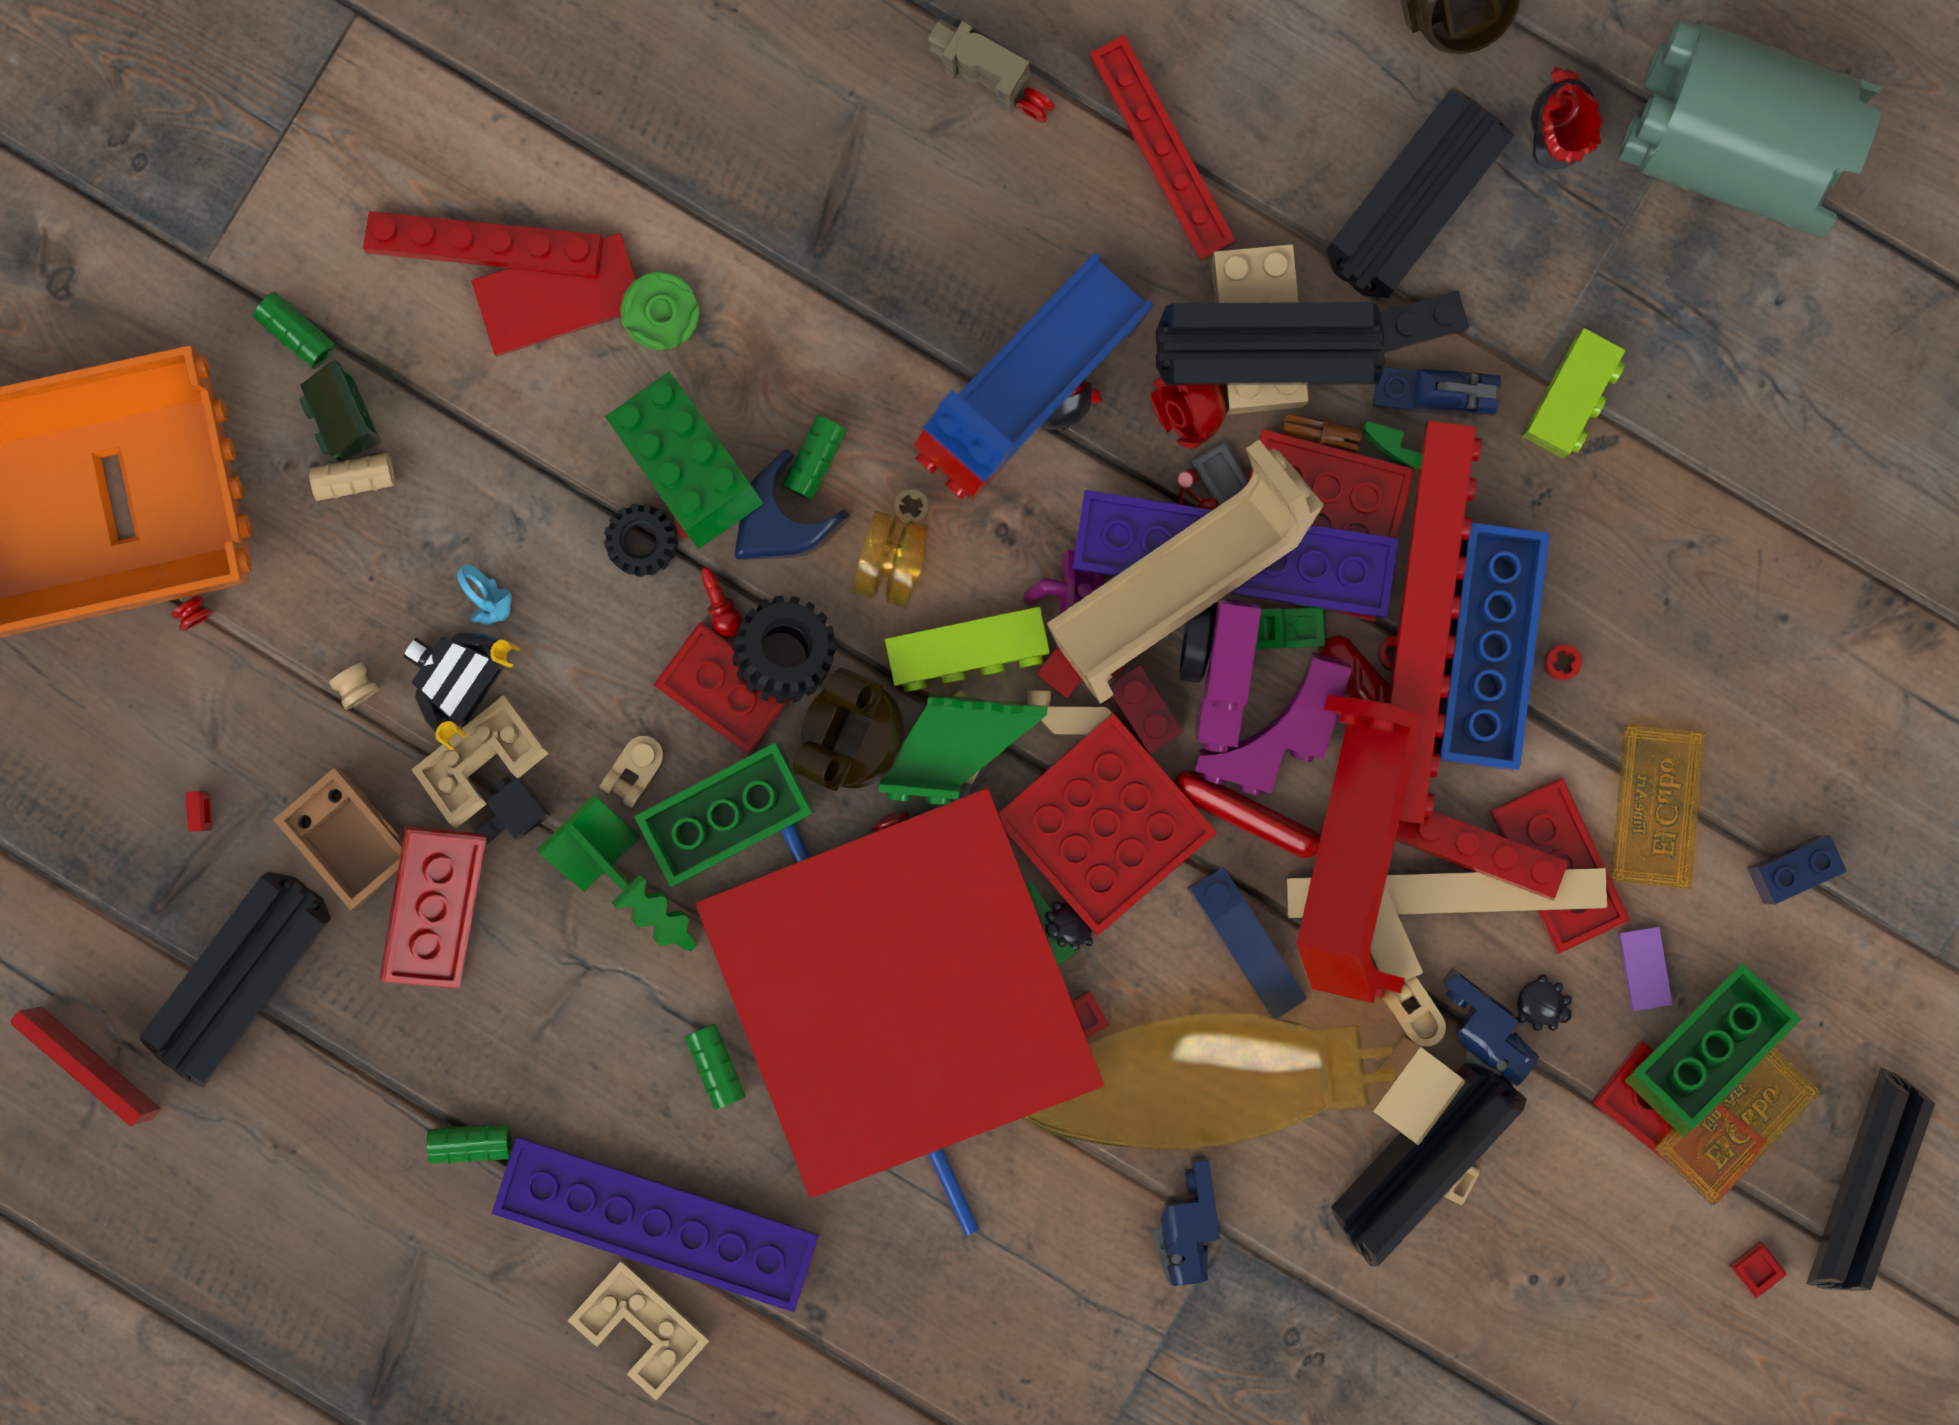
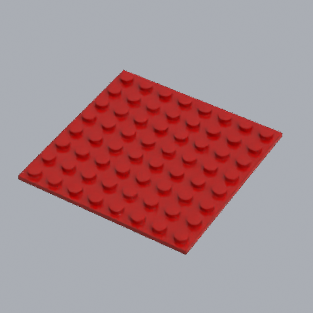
(899, 993)

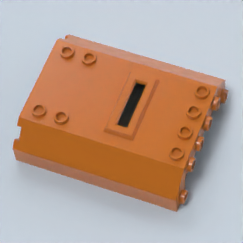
(55, 504)

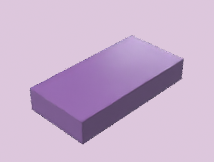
(1645, 968)

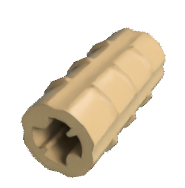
(352, 476)

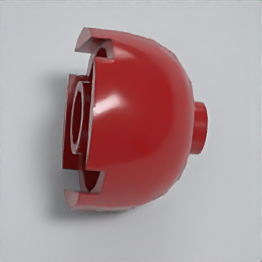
(1190, 409)

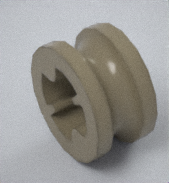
(915, 495)

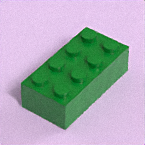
(684, 460)
(725, 814)
(1713, 1050)

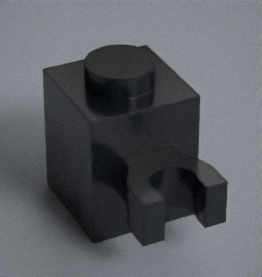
(514, 809)

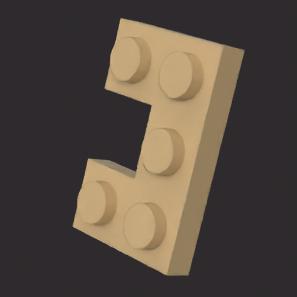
(492, 732)
(631, 1297)

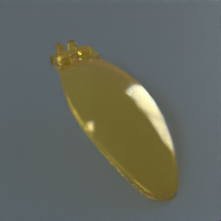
(1214, 1081)

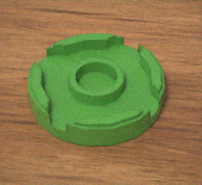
(659, 311)

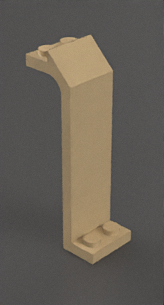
(1188, 572)

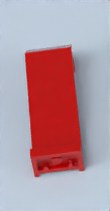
(1357, 848)

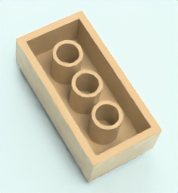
(1258, 277)

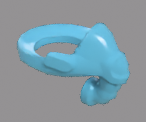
(495, 600)

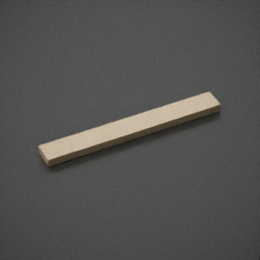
(1472, 893)

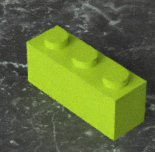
(1575, 394)

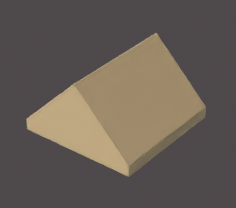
(1419, 1092)

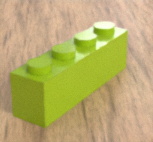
(967, 647)

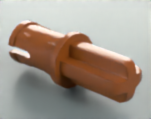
(1322, 431)

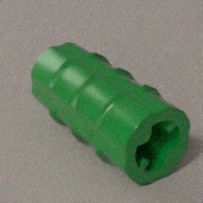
(293, 330)
(814, 457)
(714, 1066)
(469, 1143)

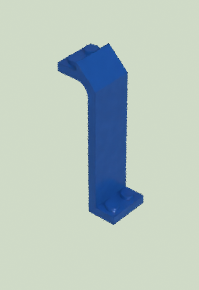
(1037, 369)

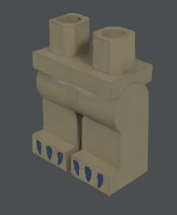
(980, 62)

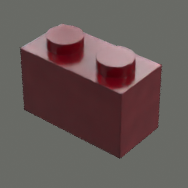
(1144, 710)

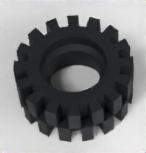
(630, 518)

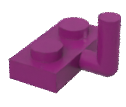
(1072, 587)

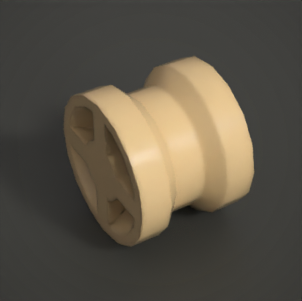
(353, 686)

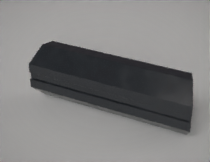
(1417, 195)
(1270, 344)
(236, 977)
(1413, 1178)
(1872, 1186)

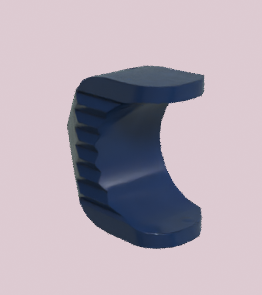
(770, 533)

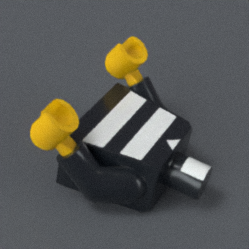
(456, 678)

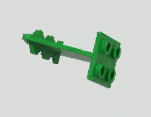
(953, 743)
(590, 846)

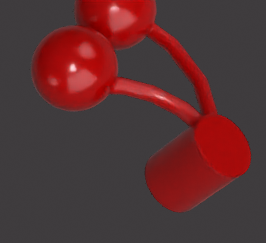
(1189, 478)

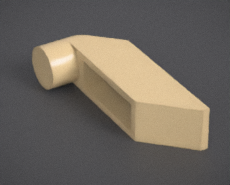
(1068, 719)

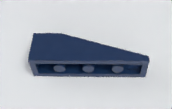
(1247, 942)

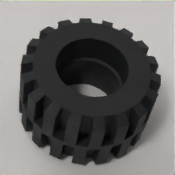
(792, 620)

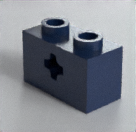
(1797, 869)

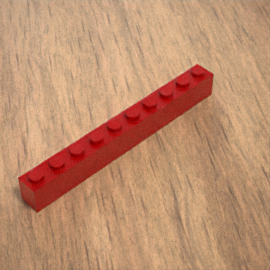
(1429, 596)

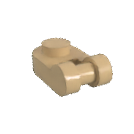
(641, 756)
(1424, 1023)

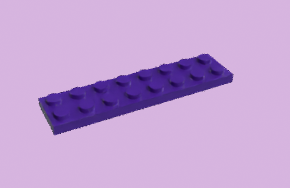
(1324, 571)
(655, 1224)

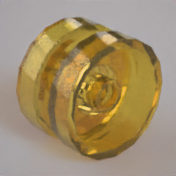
(887, 558)

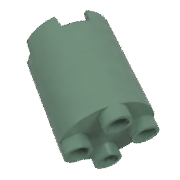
(1750, 125)

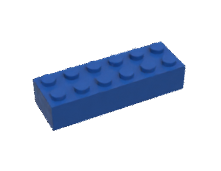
(1493, 647)

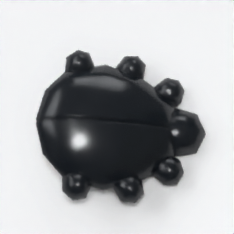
(1068, 926)
(1543, 1004)

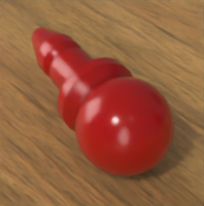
(725, 618)

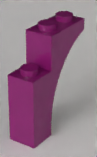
(1228, 675)
(1299, 727)

